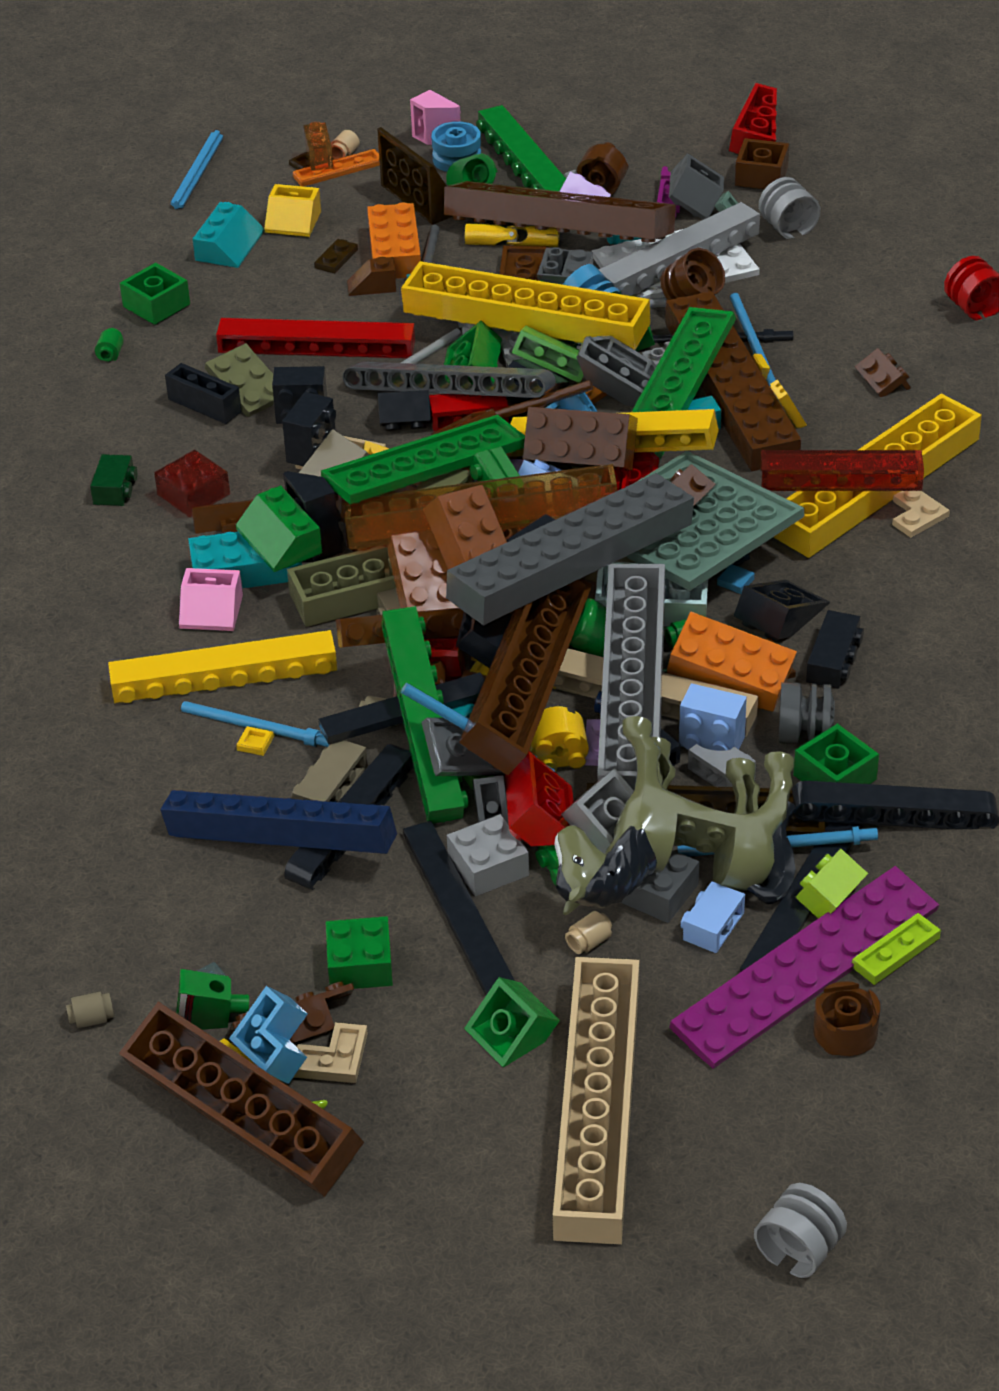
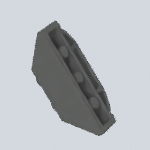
(615, 368)

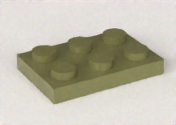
(247, 372)

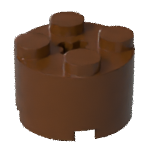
(603, 166)
(846, 1019)

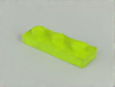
(896, 948)

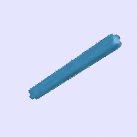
(196, 170)

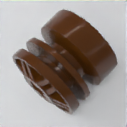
(693, 274)

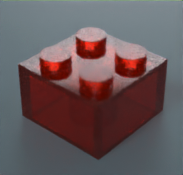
(192, 482)

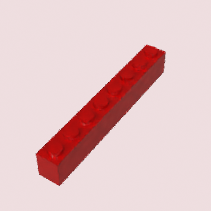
(317, 337)

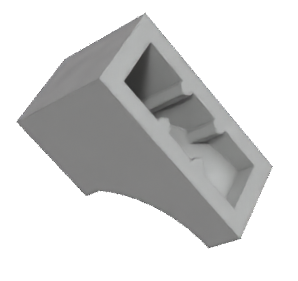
(712, 764)

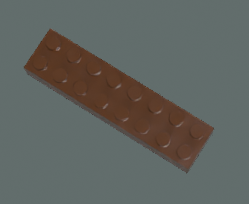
(242, 1098)

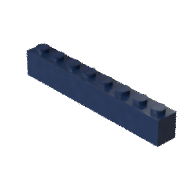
(279, 821)

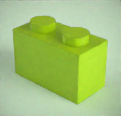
(832, 883)

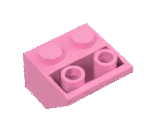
(430, 111)
(210, 599)

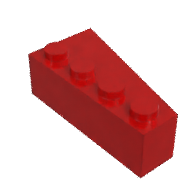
(756, 118)

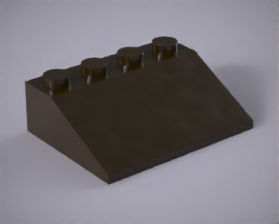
(411, 178)

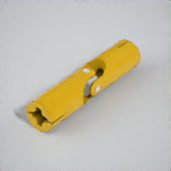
(492, 234)

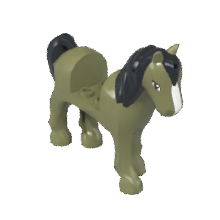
(746, 845)

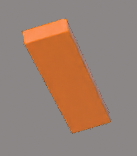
(341, 167)

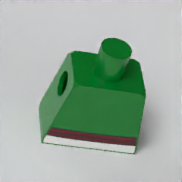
(208, 1000)

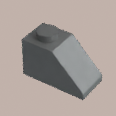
(490, 798)

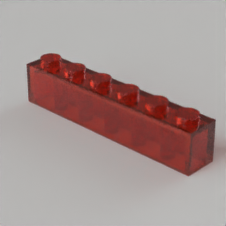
(842, 470)

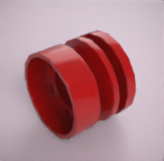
(973, 287)

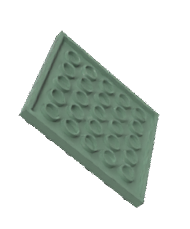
(723, 526)

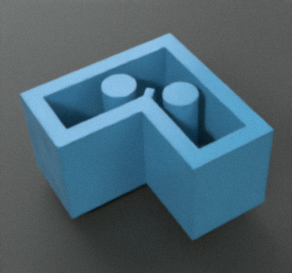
(267, 1032)

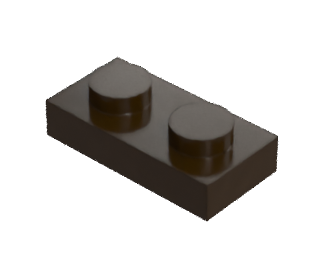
(336, 256)

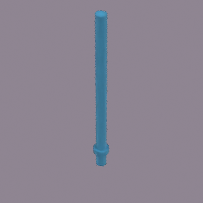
(749, 331)
(854, 835)

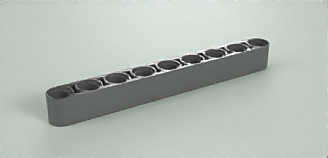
(458, 378)

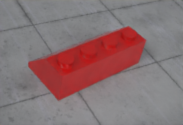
(536, 802)

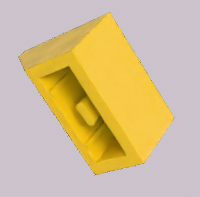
(292, 210)

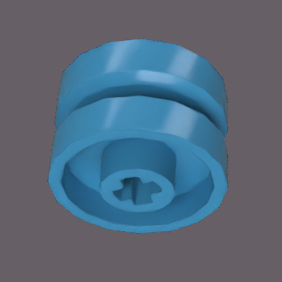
(454, 142)

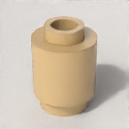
(344, 144)
(589, 932)

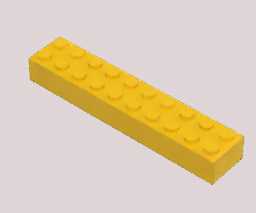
(521, 302)
(937, 428)

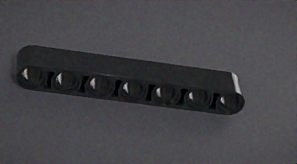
(372, 787)
(894, 805)

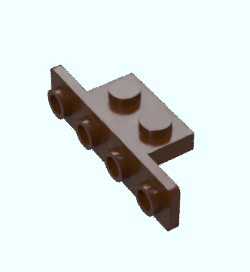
(219, 516)
(318, 1018)

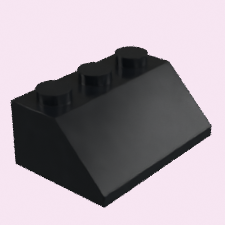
(319, 502)

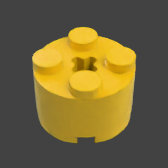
(560, 739)

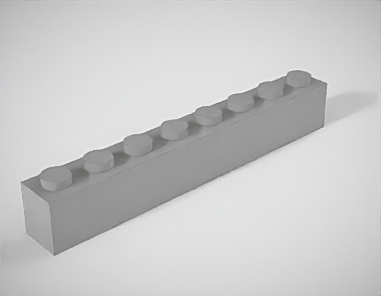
(713, 233)

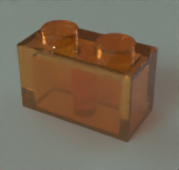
(318, 146)

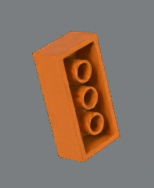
(395, 235)
(731, 659)

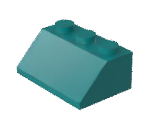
(227, 236)

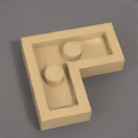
(920, 512)
(338, 1061)

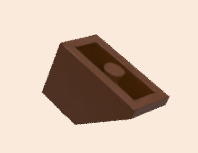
(373, 277)

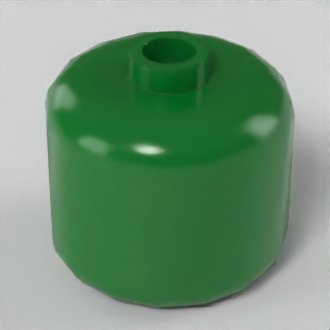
(590, 629)

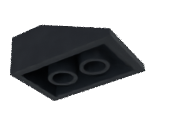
(778, 609)

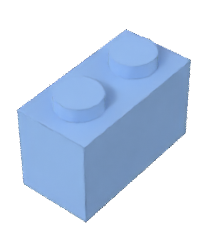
(713, 916)

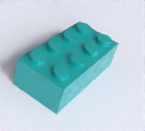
(233, 552)

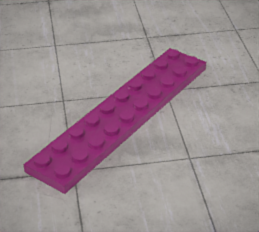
(798, 968)

